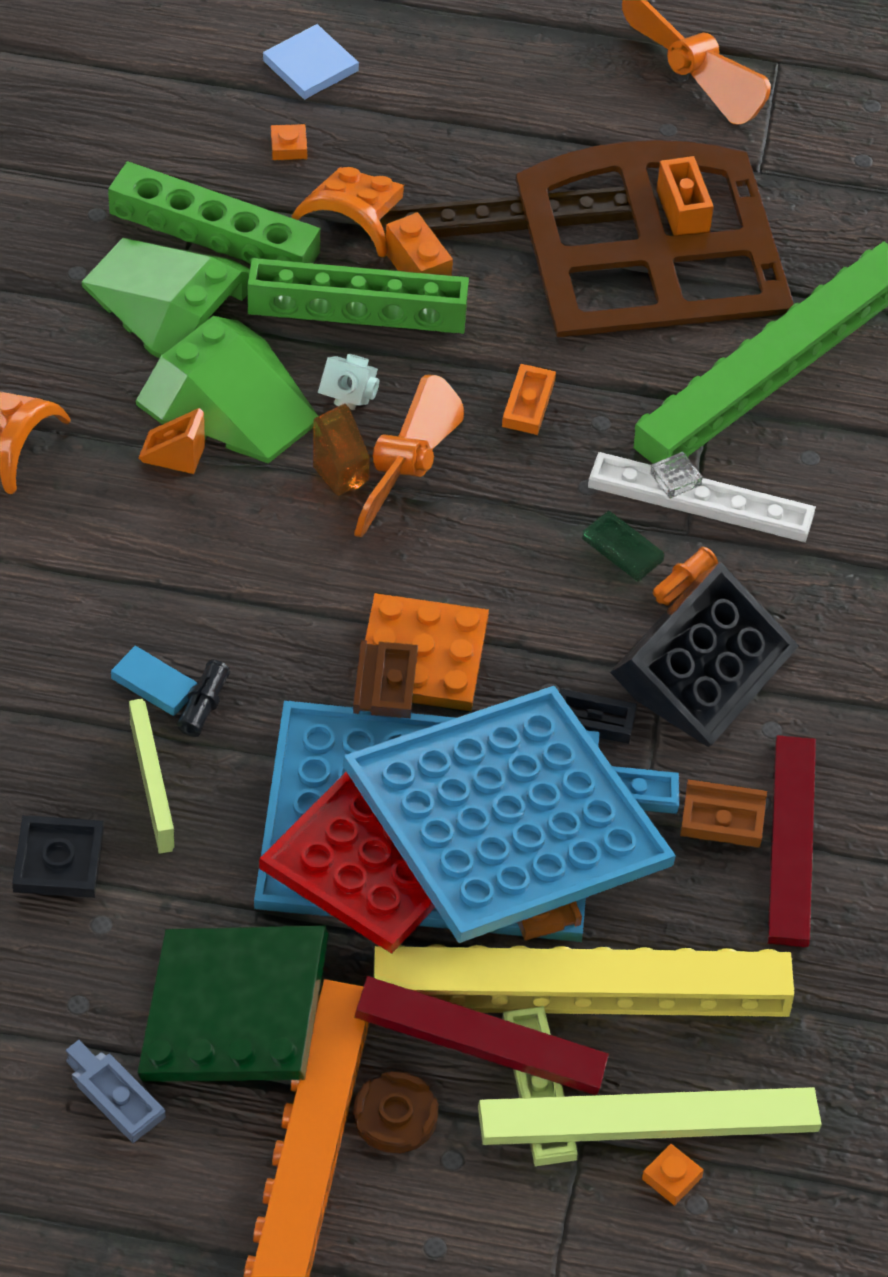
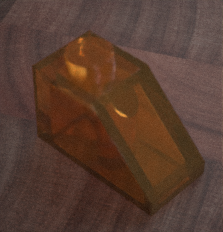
(340, 450)

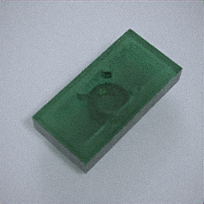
(623, 546)

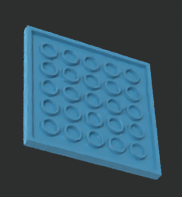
(507, 813)

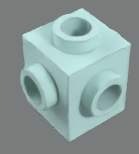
(337, 378)

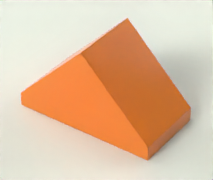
(176, 443)

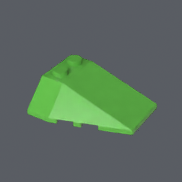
(163, 289)
(236, 384)

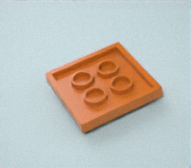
(447, 641)

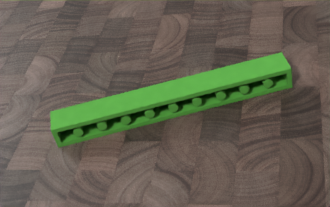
(766, 360)

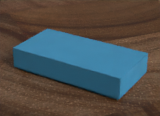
(153, 680)

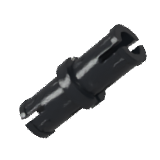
(203, 698)

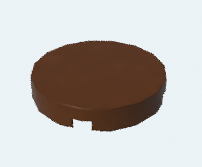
(395, 1112)

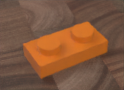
(529, 399)

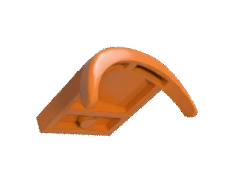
(358, 197)
(17, 419)

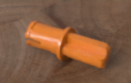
(684, 575)

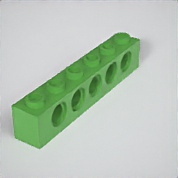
(210, 217)
(357, 295)

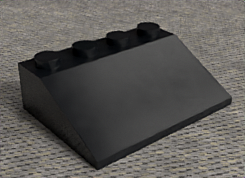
(706, 656)

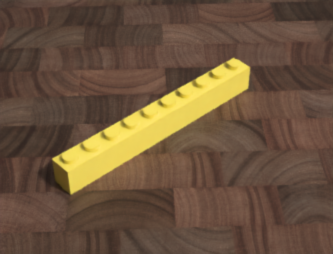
(596, 979)

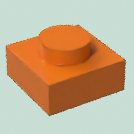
(288, 142)
(672, 1174)

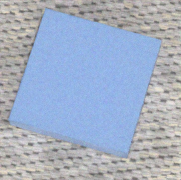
(310, 61)

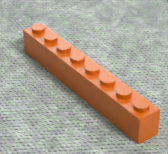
(312, 1139)

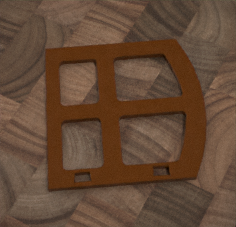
(653, 247)

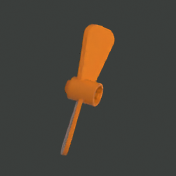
(730, 85)
(431, 417)

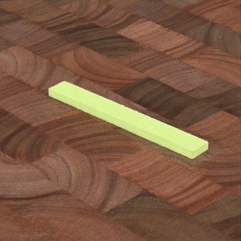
(648, 1116)

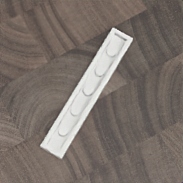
(709, 500)

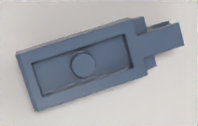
(114, 1091)

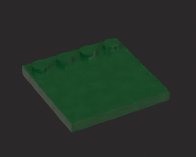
(234, 1004)

